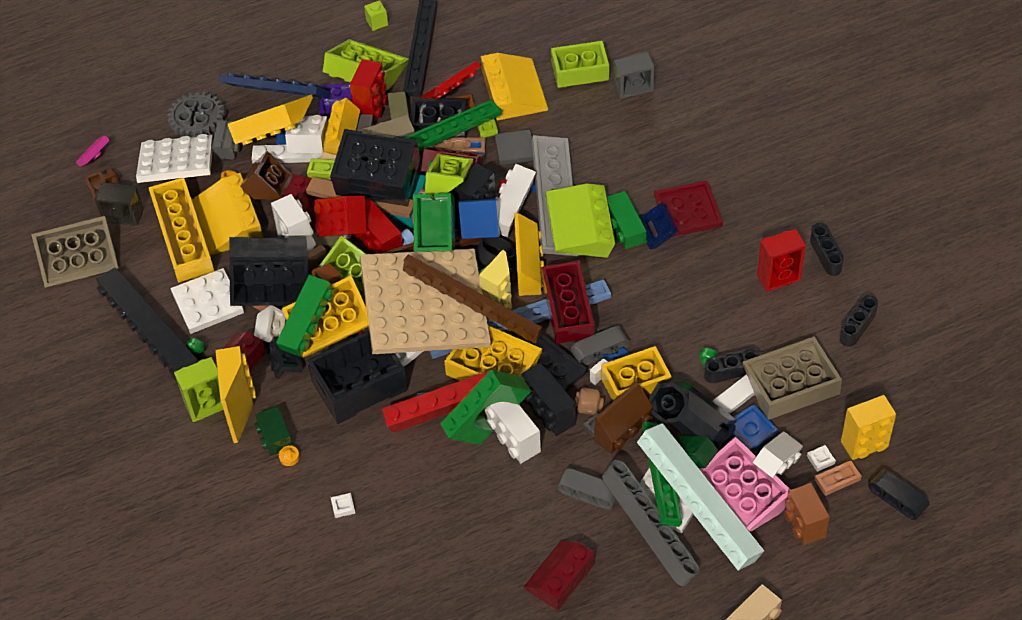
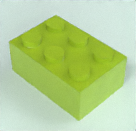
(580, 64)
(200, 389)

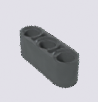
(603, 343)
(586, 488)

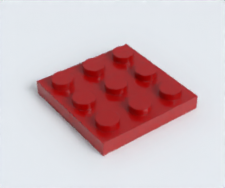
(452, 82)

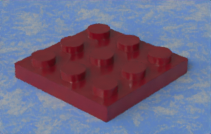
(691, 207)

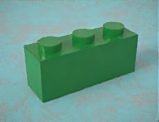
(625, 220)

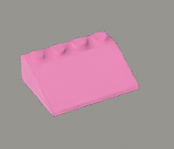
(744, 486)

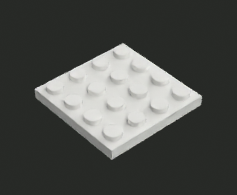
(175, 158)

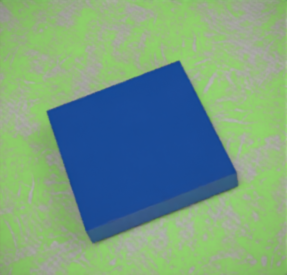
(479, 218)
(754, 428)

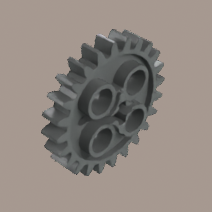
(195, 114)

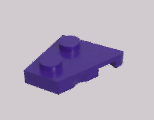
(337, 93)

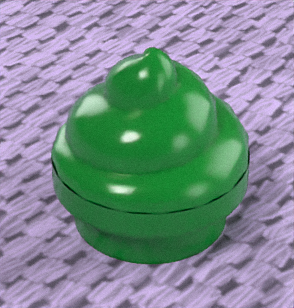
(195, 346)
(706, 354)

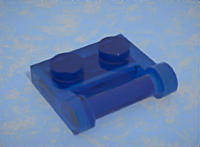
(663, 224)

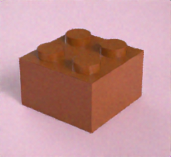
(806, 514)

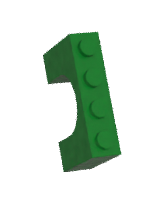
(496, 386)

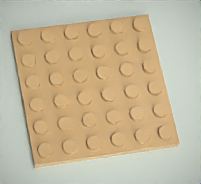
(414, 315)

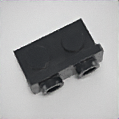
(281, 360)

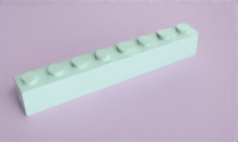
(700, 496)

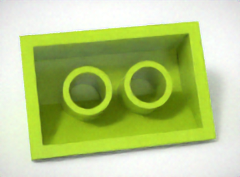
(446, 173)

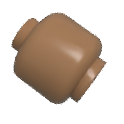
(588, 401)

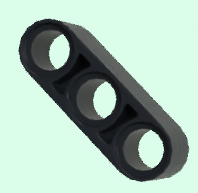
(826, 249)
(858, 320)
(722, 367)
(898, 494)

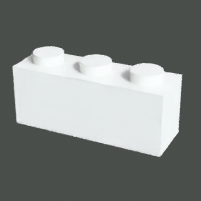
(778, 455)

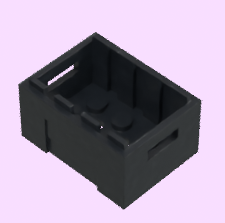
(377, 182)
(267, 283)
(348, 366)

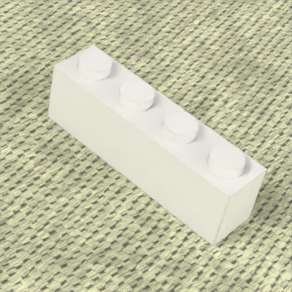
(513, 196)

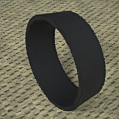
(486, 257)

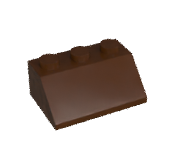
(266, 179)
(622, 419)

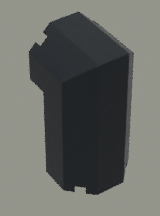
(691, 412)

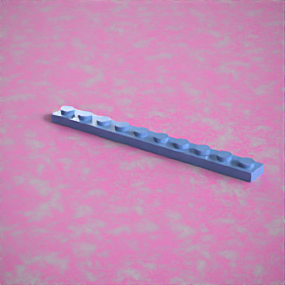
(539, 311)

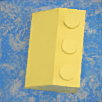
(496, 281)

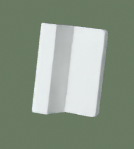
(269, 323)

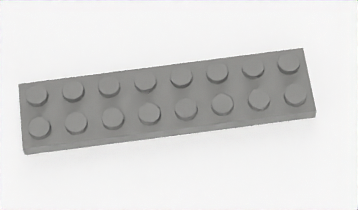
(553, 172)

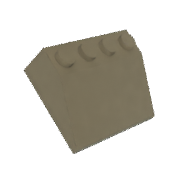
(75, 251)
(792, 377)

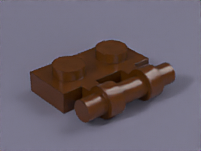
(94, 180)

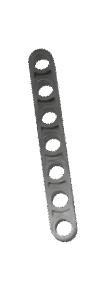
(646, 519)

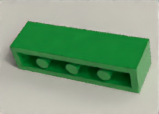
(305, 316)

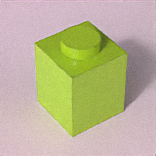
(376, 15)

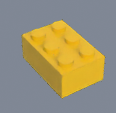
(641, 367)
(868, 427)

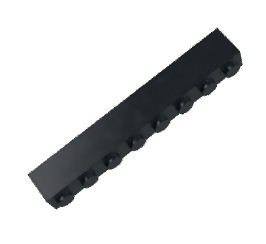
(144, 321)

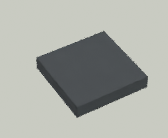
(514, 147)

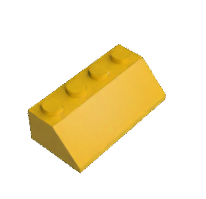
(528, 256)

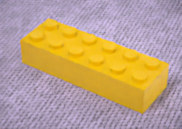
(181, 230)

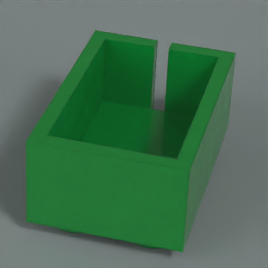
(434, 222)

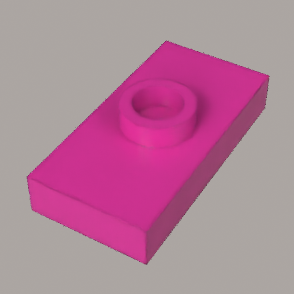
(93, 151)

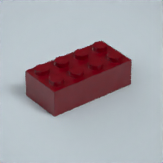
(567, 302)

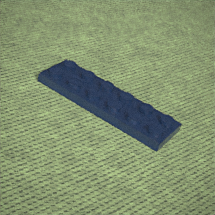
(276, 85)

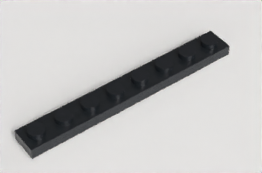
(419, 48)

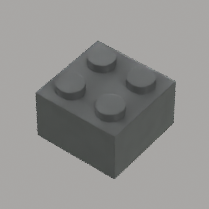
(633, 75)

